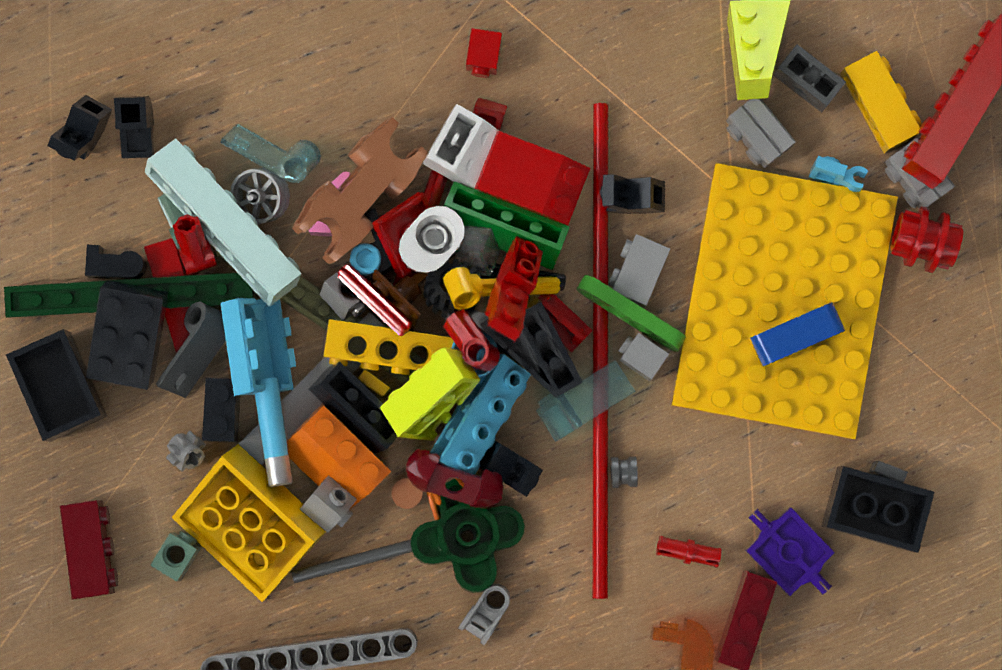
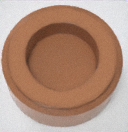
(405, 494)

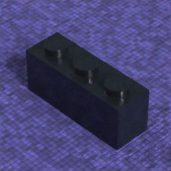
(354, 407)

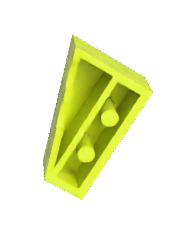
(755, 43)
(430, 395)

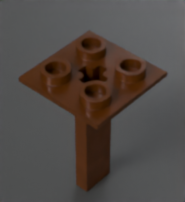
(402, 292)

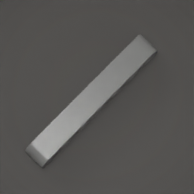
(324, 649)

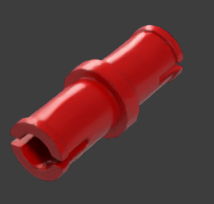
(688, 551)

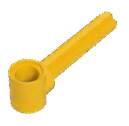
(468, 288)

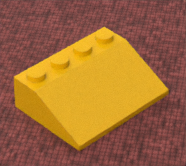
(247, 523)

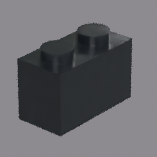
(220, 411)

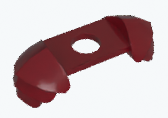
(430, 476)

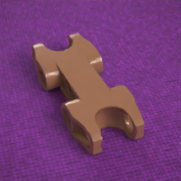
(345, 206)

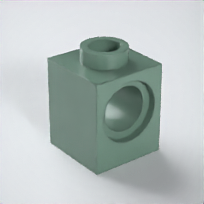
(166, 565)

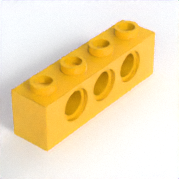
(341, 332)

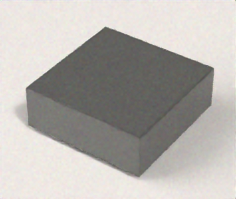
(887, 471)

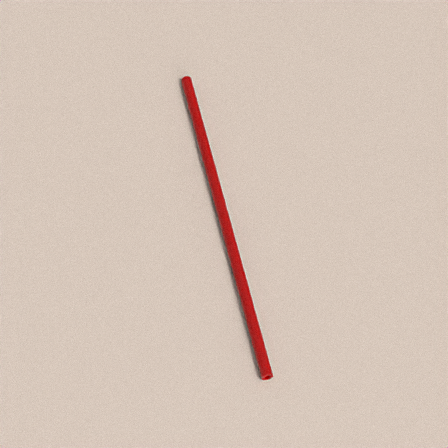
(600, 355)

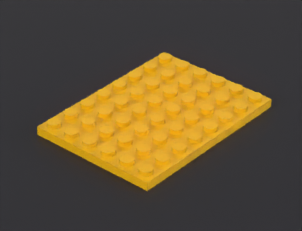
(763, 259)

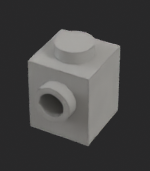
(329, 505)

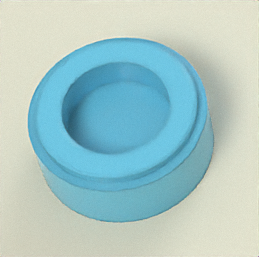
(365, 259)

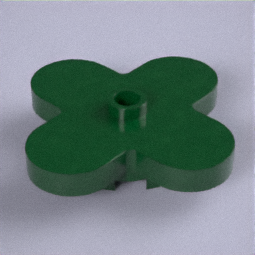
(474, 560)

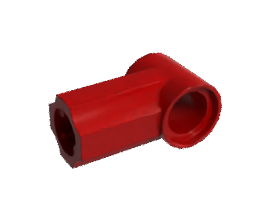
(194, 248)
(470, 340)

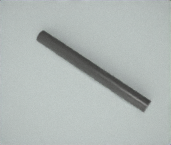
(351, 561)

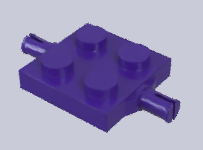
(790, 551)

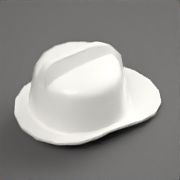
(431, 239)

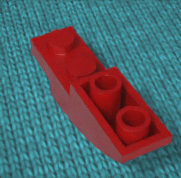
(512, 288)

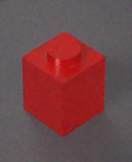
(483, 52)

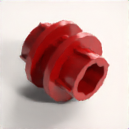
(926, 239)

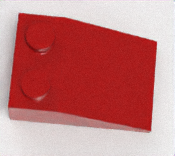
(532, 177)

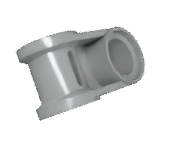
(485, 614)

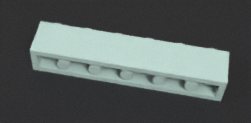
(224, 223)

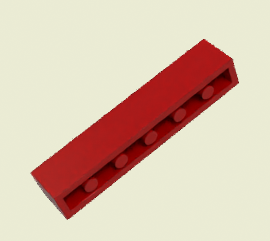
(958, 109)

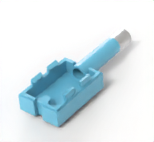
(262, 368)

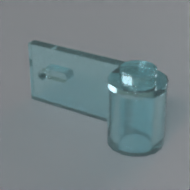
(290, 165)
(585, 401)

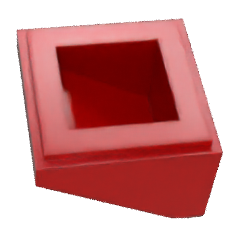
(490, 112)

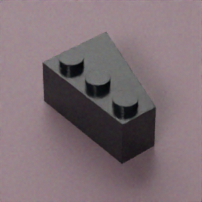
(540, 350)

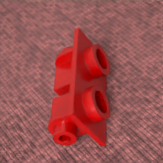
(567, 324)

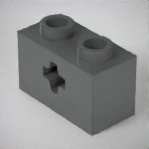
(809, 78)

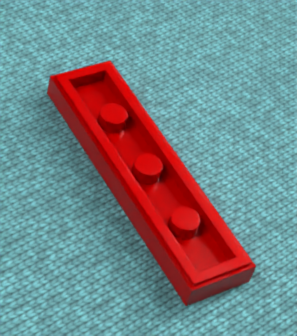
(166, 262)

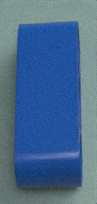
(797, 334)

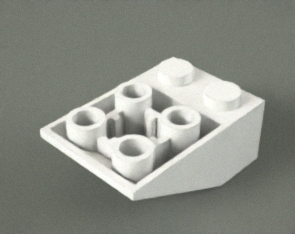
(461, 147)

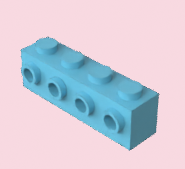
(480, 416)

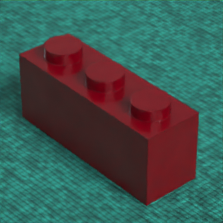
(88, 549)
(745, 621)

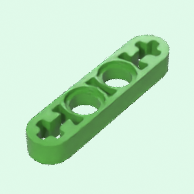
(631, 313)

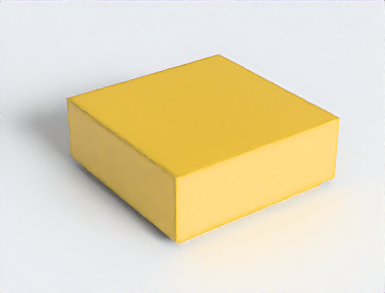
(374, 383)

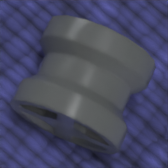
(624, 472)

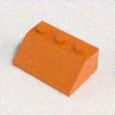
(330, 448)

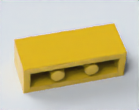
(881, 101)

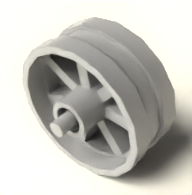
(261, 195)

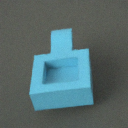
(831, 171)

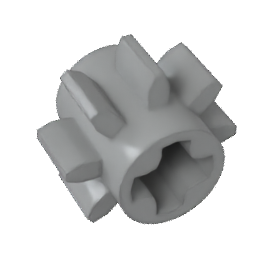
(185, 451)

